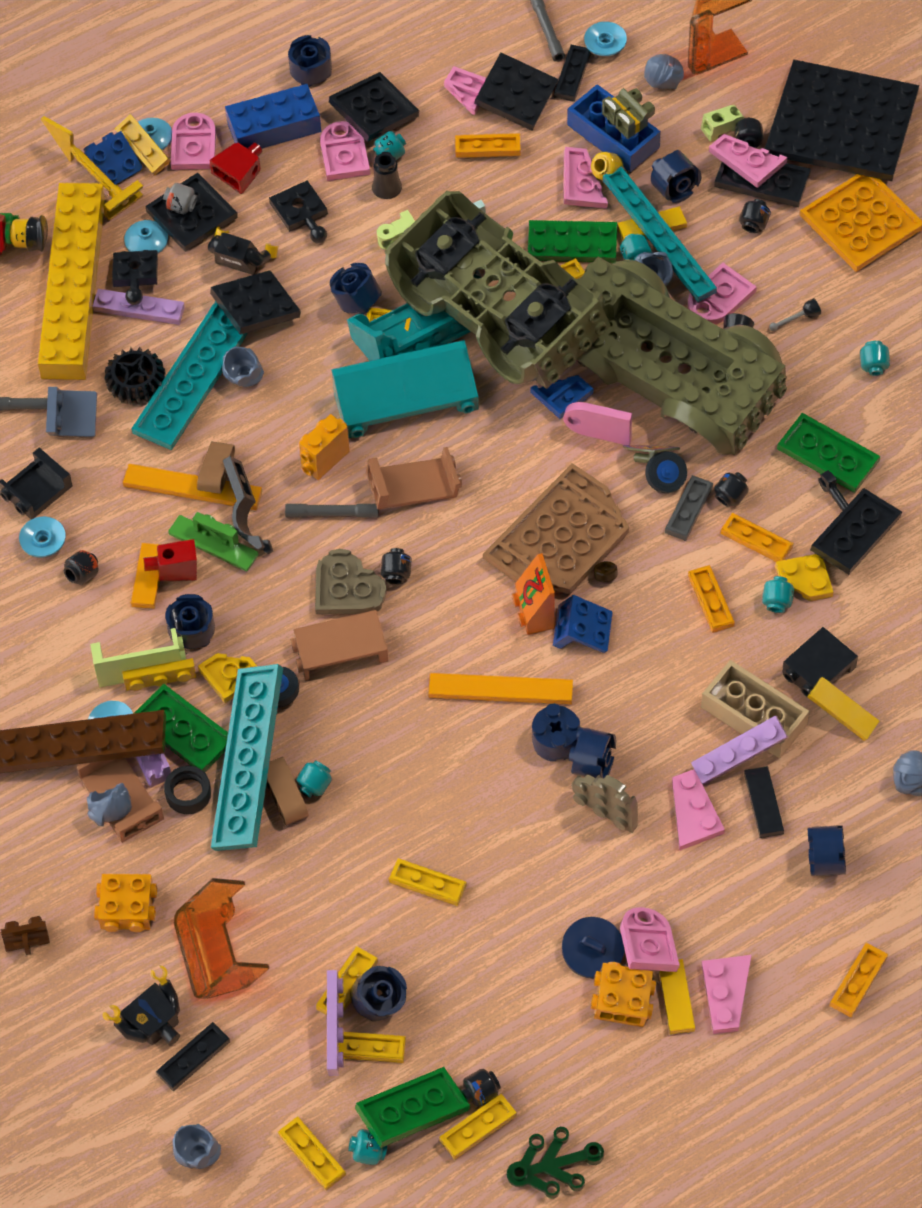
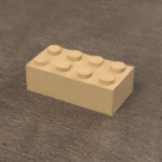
(748, 701)

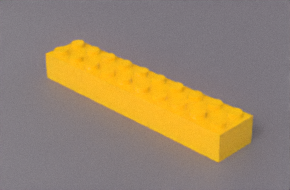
(71, 281)

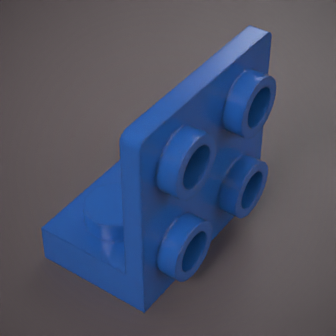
(583, 623)

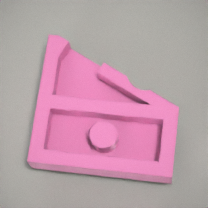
(464, 87)

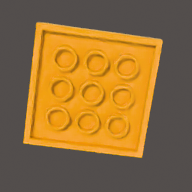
(861, 220)

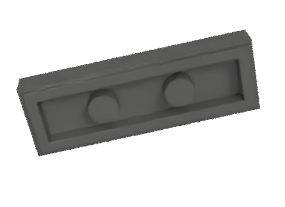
(689, 508)

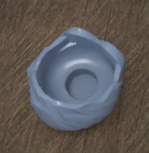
(663, 72)
(662, 268)
(242, 367)
(908, 773)
(109, 805)
(195, 1147)

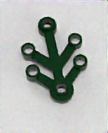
(551, 1165)

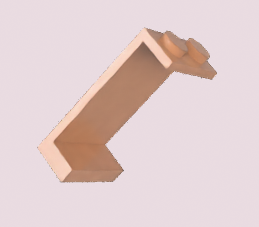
(413, 481)
(339, 642)
(106, 775)

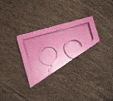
(747, 161)
(579, 182)
(694, 811)
(725, 991)

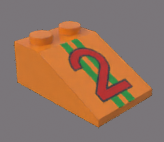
(535, 598)

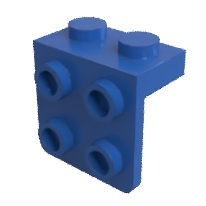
(114, 157)

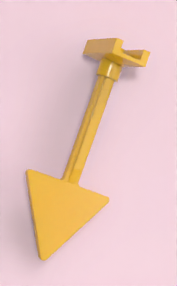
(121, 198)

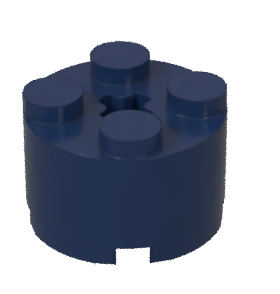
(310, 60)
(675, 176)
(355, 288)
(192, 620)
(554, 732)
(592, 753)
(826, 850)
(365, 995)

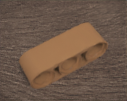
(213, 472)
(285, 792)

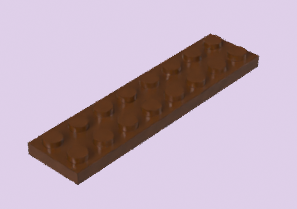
(82, 741)

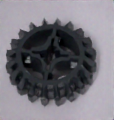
(132, 368)

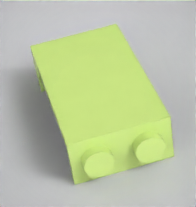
(110, 669)

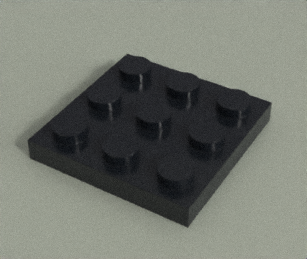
(516, 91)
(373, 106)
(195, 226)
(255, 302)

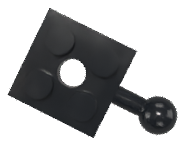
(295, 217)
(125, 275)

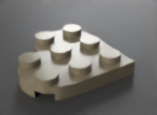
(346, 586)
(607, 800)

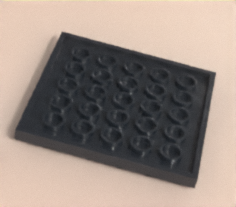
(842, 120)

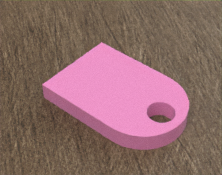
(193, 145)
(343, 154)
(731, 293)
(599, 422)
(648, 943)

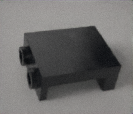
(36, 485)
(817, 658)

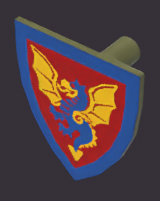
(644, 458)

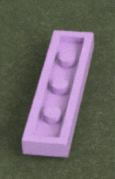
(149, 309)
(739, 750)
(334, 1033)

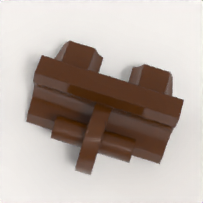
(25, 936)

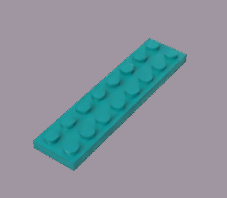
(188, 380)
(247, 758)

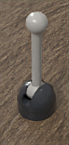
(810, 309)

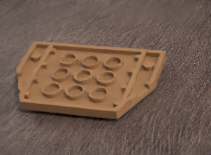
(568, 523)

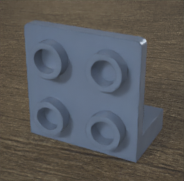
(71, 413)

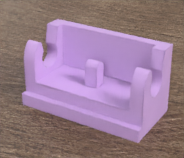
(154, 768)

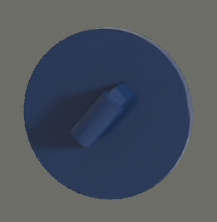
(590, 944)

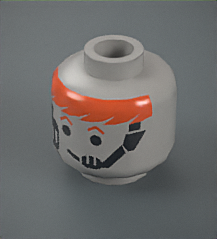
(180, 198)

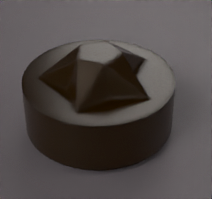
(605, 571)

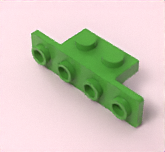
(215, 539)

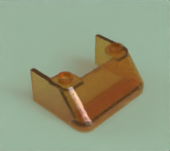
(705, 48)
(206, 942)

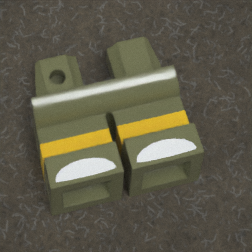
(627, 112)

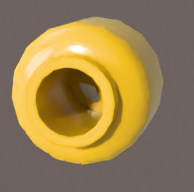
(605, 163)

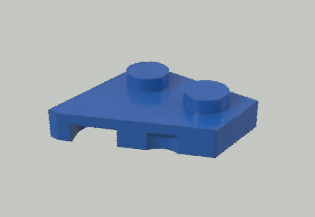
(562, 394)

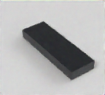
(572, 73)
(763, 802)
(193, 1056)

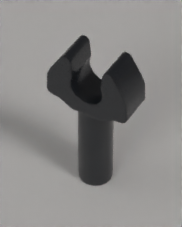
(828, 483)

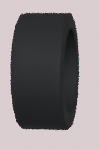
(187, 773)

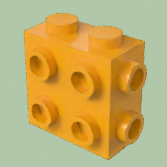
(324, 446)
(125, 902)
(623, 994)

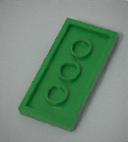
(571, 240)
(828, 450)
(187, 730)
(412, 1107)

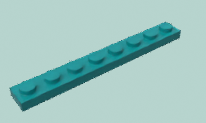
(660, 234)

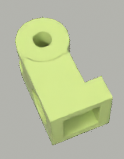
(720, 121)
(391, 232)

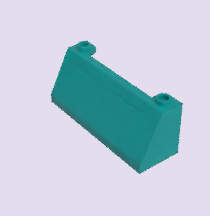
(388, 335)
(405, 386)

